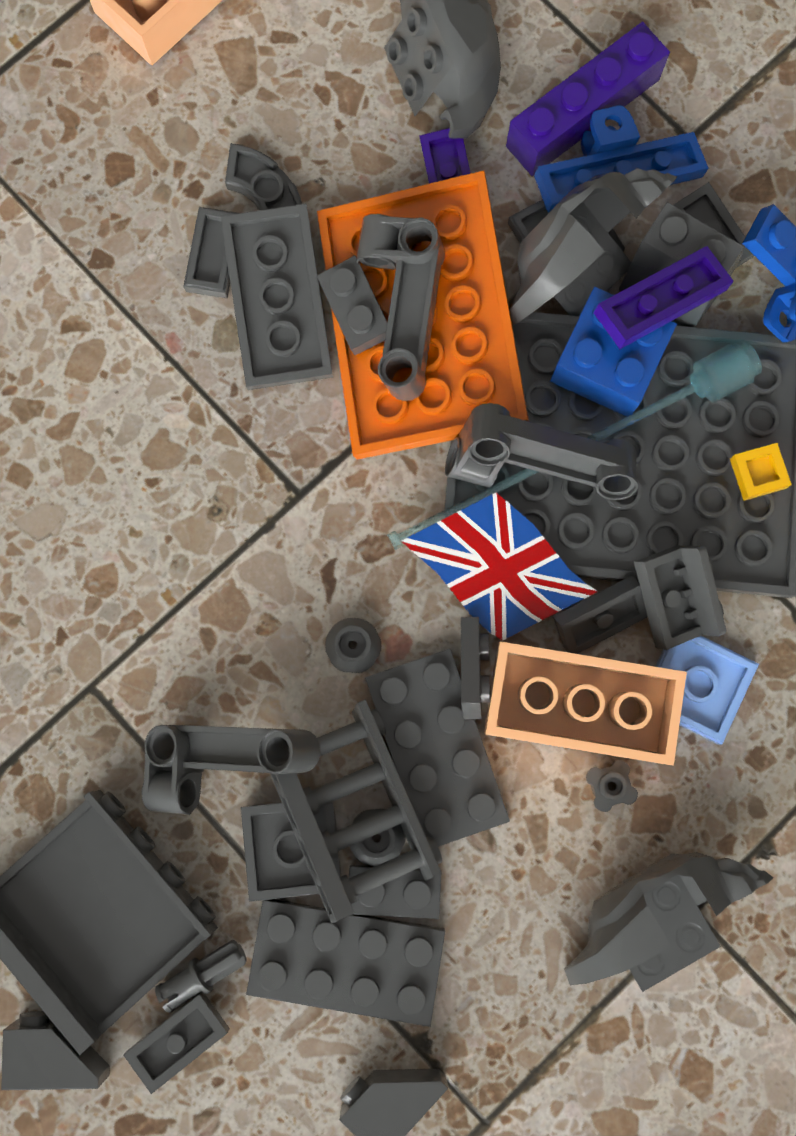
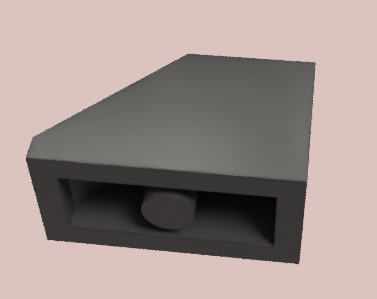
(43, 1059)
(390, 1100)

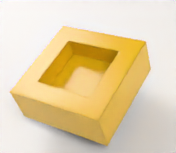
(760, 471)

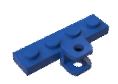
(617, 151)
(774, 245)

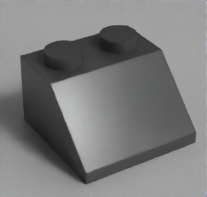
(674, 238)

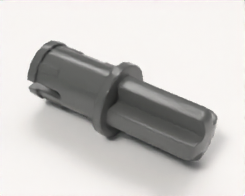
(201, 975)

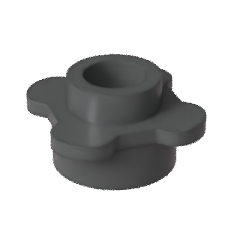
(599, 782)

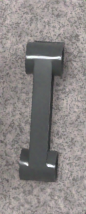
(390, 244)
(497, 438)
(181, 753)

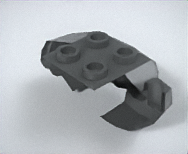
(451, 52)
(572, 243)
(655, 921)

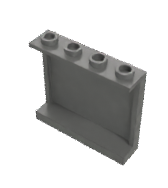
(95, 919)

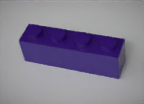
(565, 112)

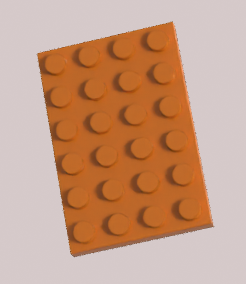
(472, 330)

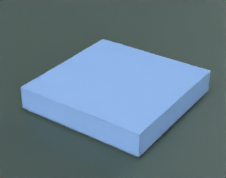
(713, 685)

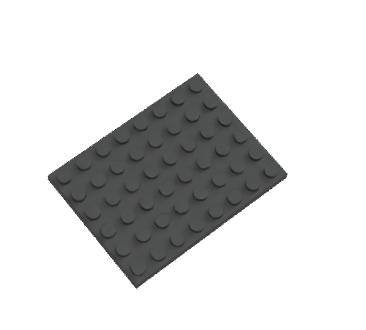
(682, 462)

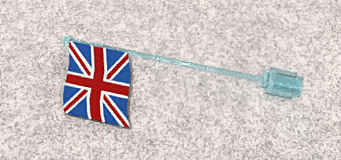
(499, 558)

